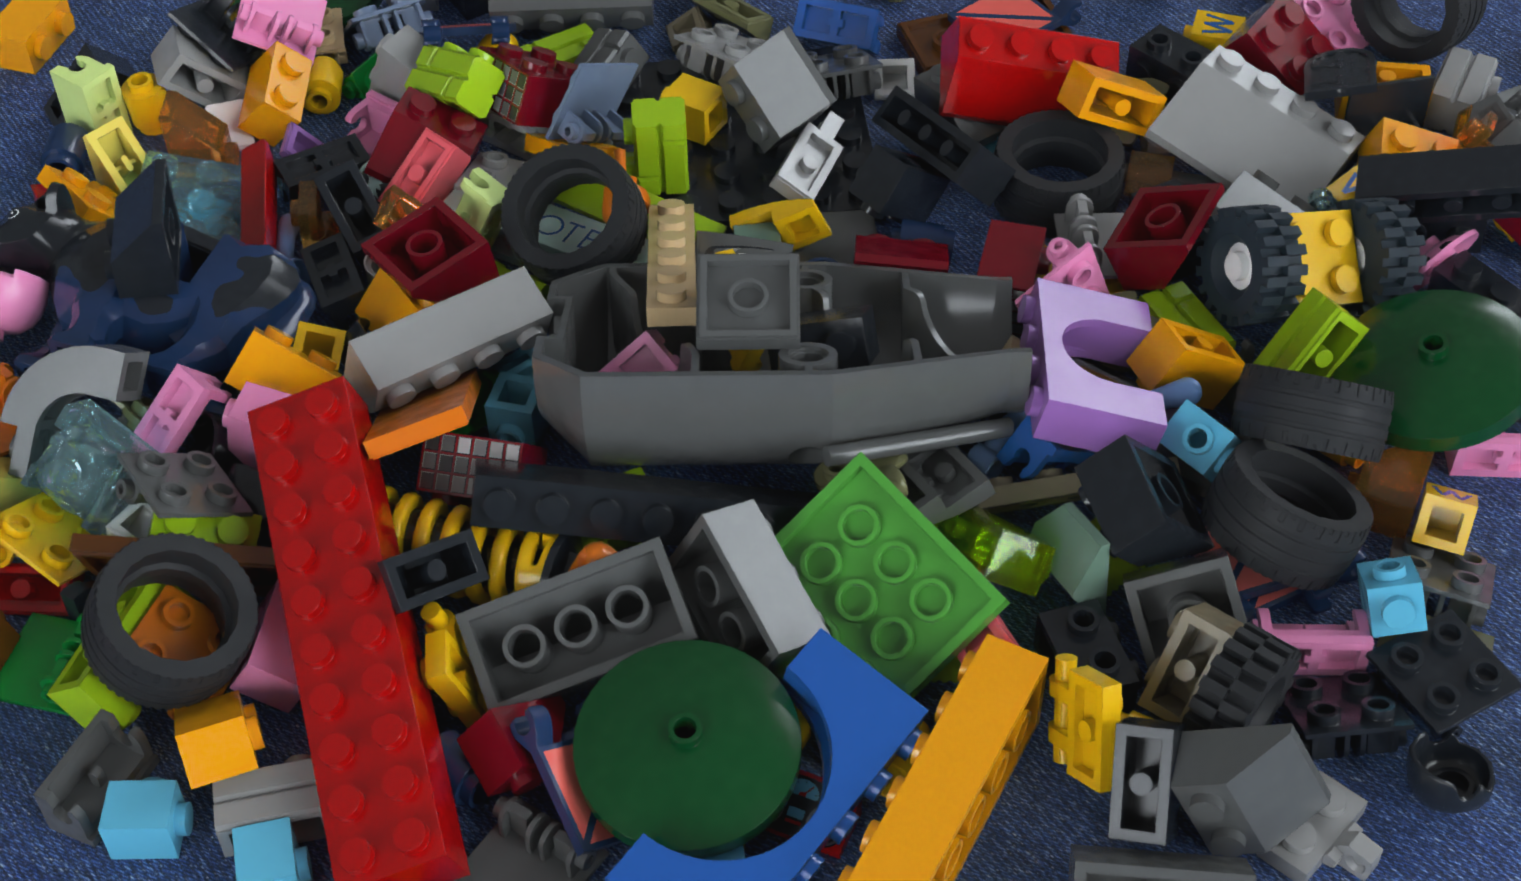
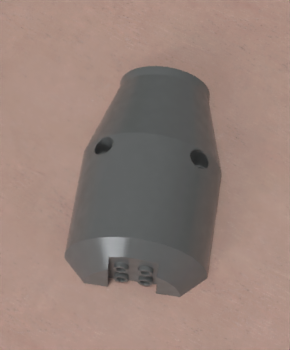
(934, 370)

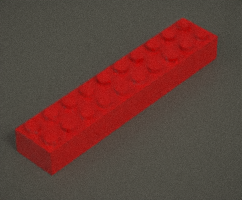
(353, 658)

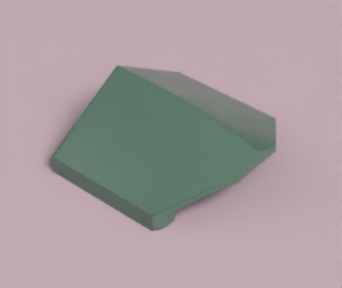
(1080, 553)

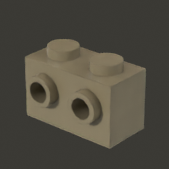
(1174, 676)

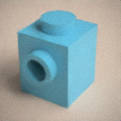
(514, 411)
(1199, 440)
(1392, 596)
(145, 819)
(270, 853)

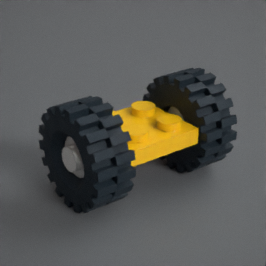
(1268, 260)

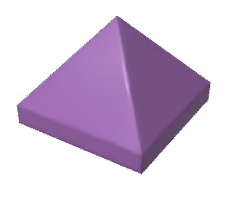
(297, 140)

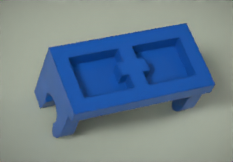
(838, 24)
(1038, 452)

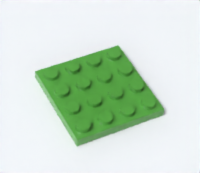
(887, 577)

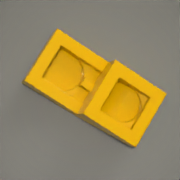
(796, 220)

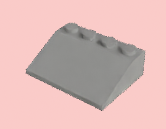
(1246, 120)
(447, 340)

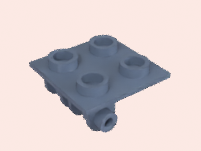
(367, 22)
(592, 104)

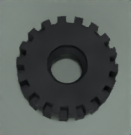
(1244, 682)

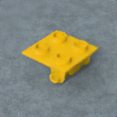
(41, 537)

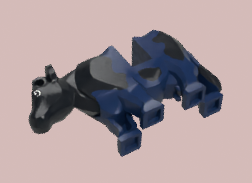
(196, 328)

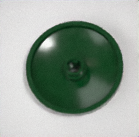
(1448, 363)
(698, 790)

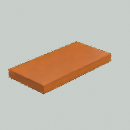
(425, 417)

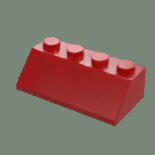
(1010, 70)

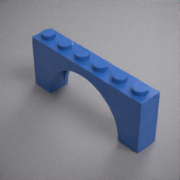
(859, 731)

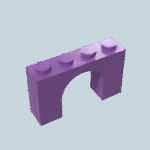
(1065, 399)

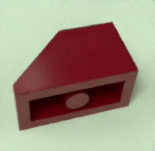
(497, 756)

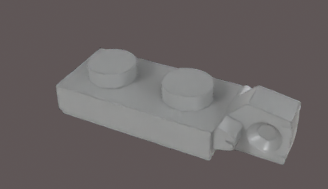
(809, 160)

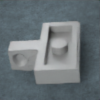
(1328, 839)

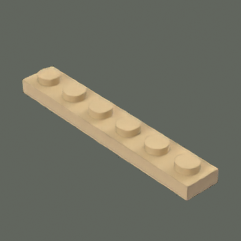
(671, 265)

